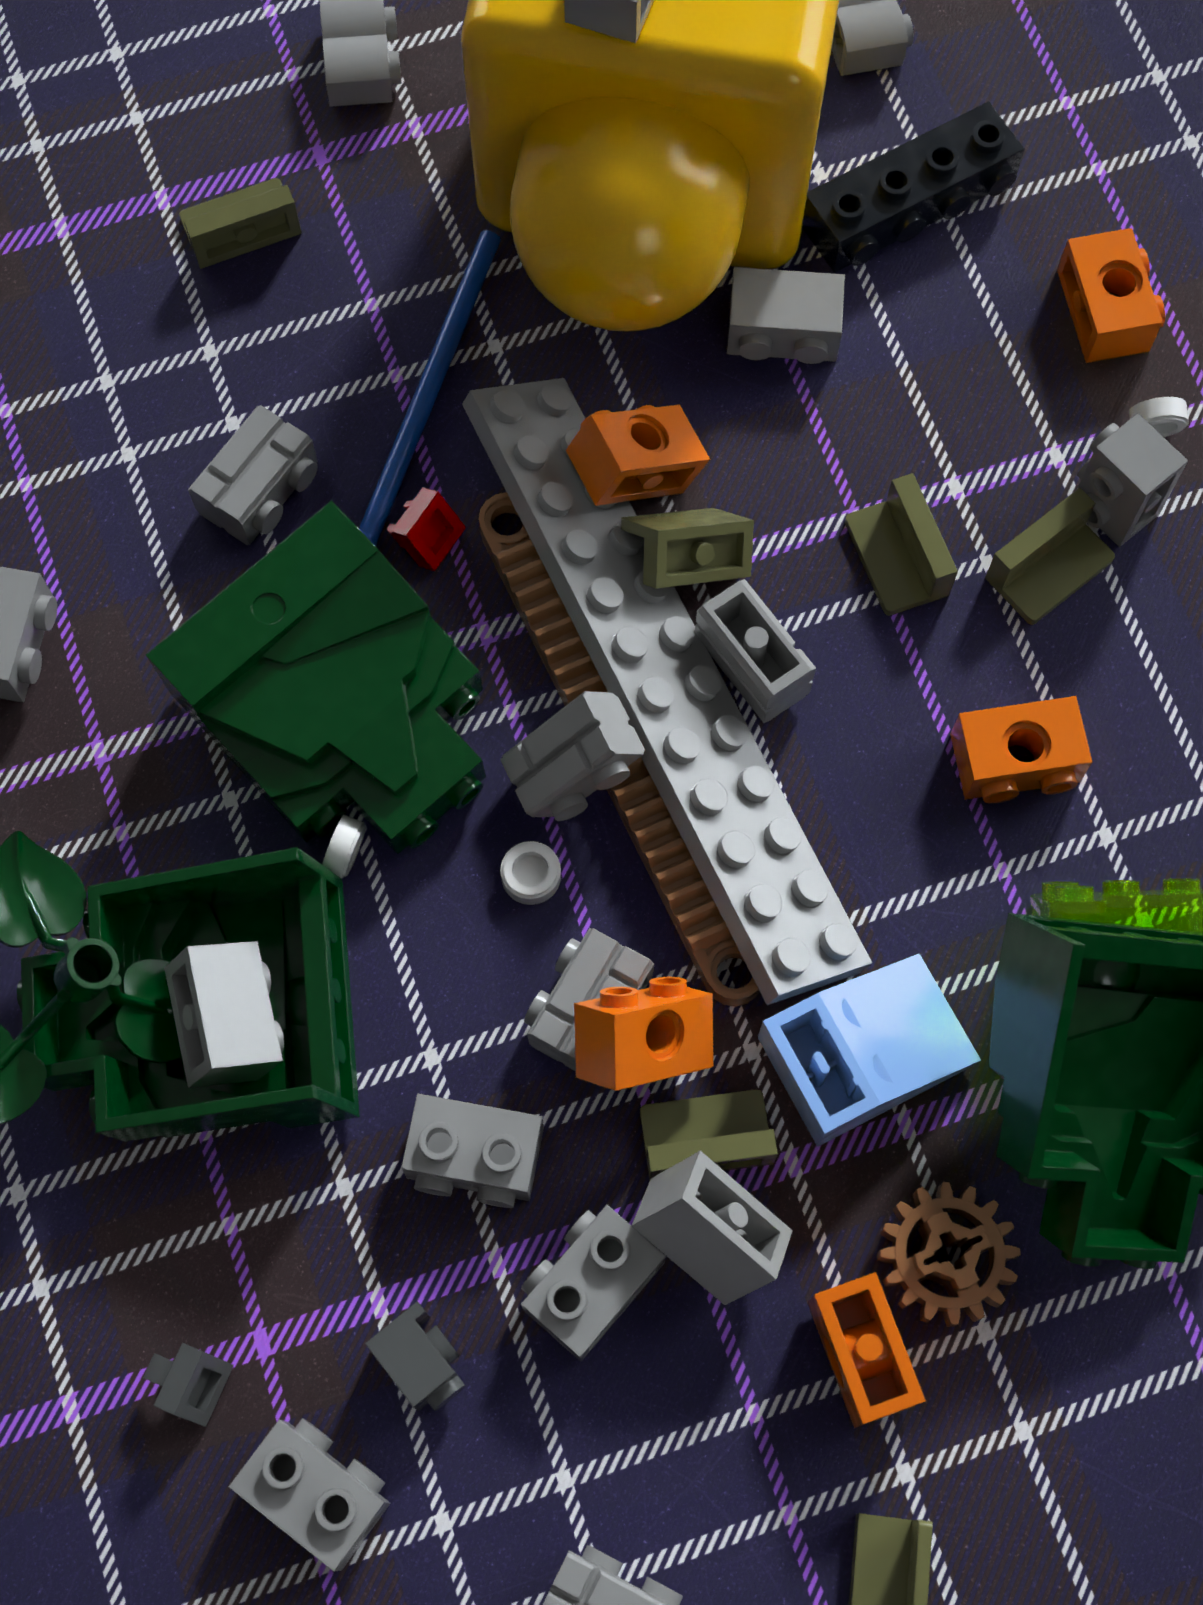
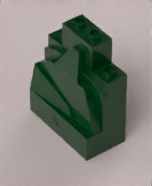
(331, 686)
(300, 930)
(1103, 1082)

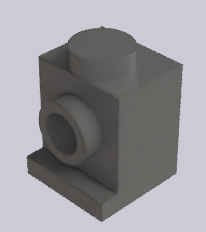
(417, 1359)

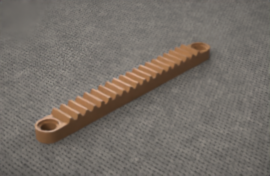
(635, 798)

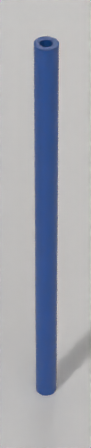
(429, 386)

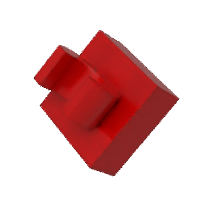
(427, 528)

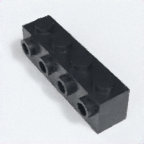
(912, 187)

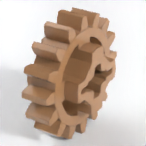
(937, 1226)

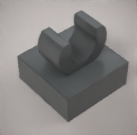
(189, 1383)

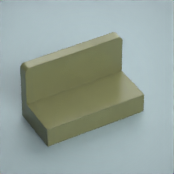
(240, 222)
(693, 546)
(902, 548)
(1050, 559)
(723, 1126)
(890, 1561)

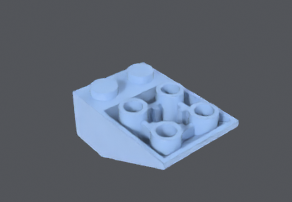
(866, 1047)

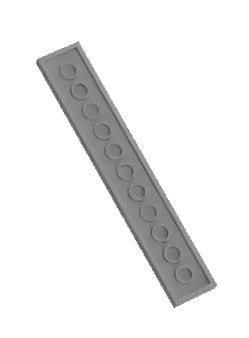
(675, 698)

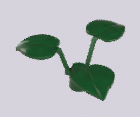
(47, 899)

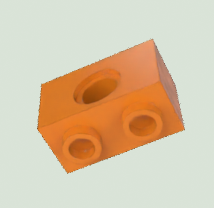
(1103, 322)
(636, 454)
(1046, 728)
(643, 1034)
(865, 1350)

